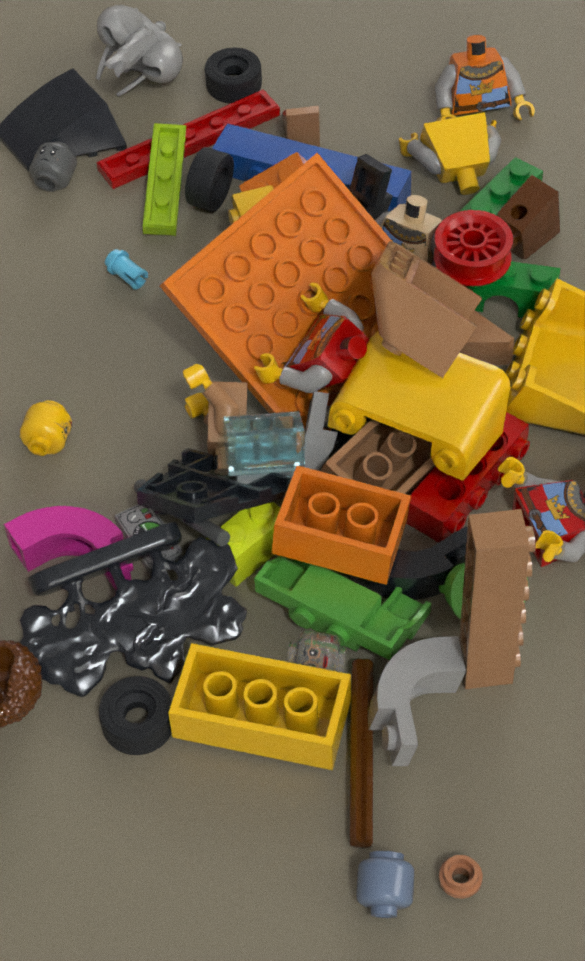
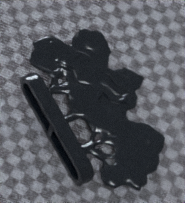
(144, 617)

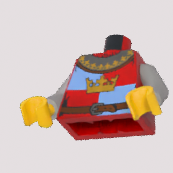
(326, 350)
(553, 511)

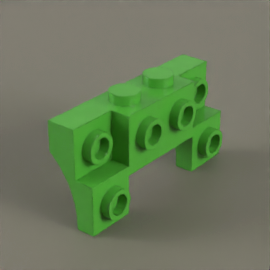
(341, 607)

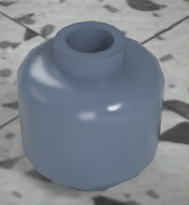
(385, 883)

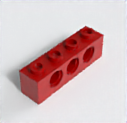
(440, 517)

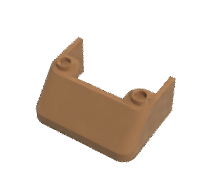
(421, 309)

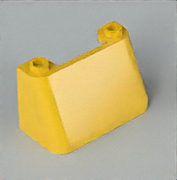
(455, 413)

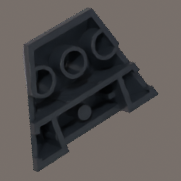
(62, 112)

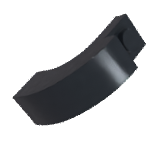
(370, 185)
(423, 570)

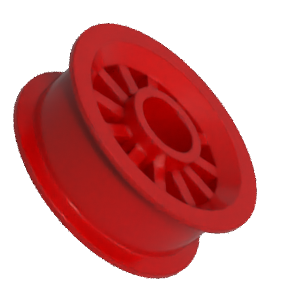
(473, 247)

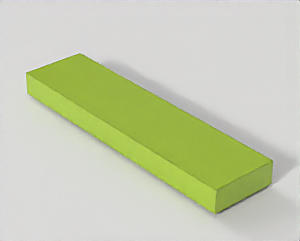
(164, 179)

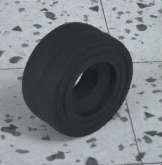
(233, 62)
(209, 179)
(130, 694)

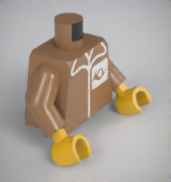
(224, 401)

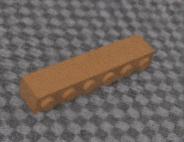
(495, 596)

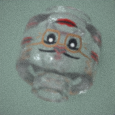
(318, 651)

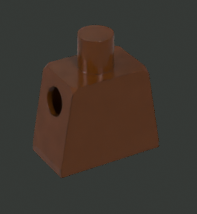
(532, 216)

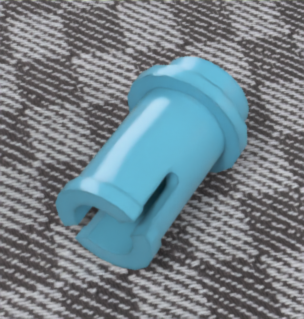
(120, 264)

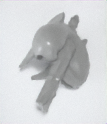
(138, 45)

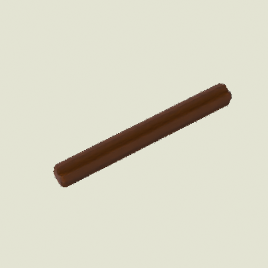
(361, 756)

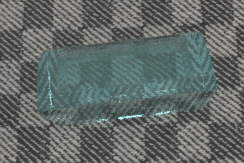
(264, 443)

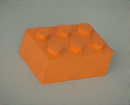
(340, 524)

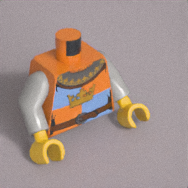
(479, 82)

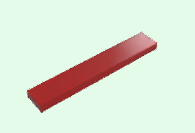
(200, 133)

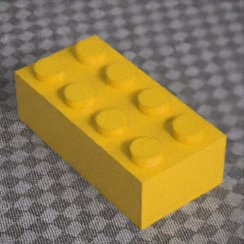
(261, 706)

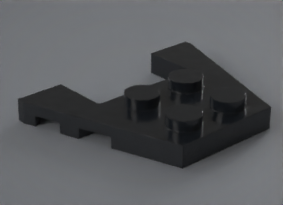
(198, 496)

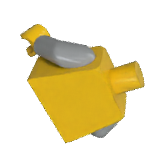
(455, 149)

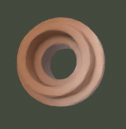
(460, 865)

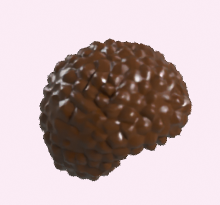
(18, 682)

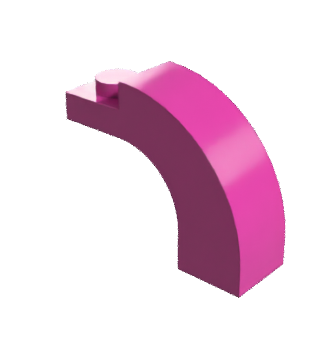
(61, 532)

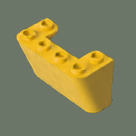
(550, 361)

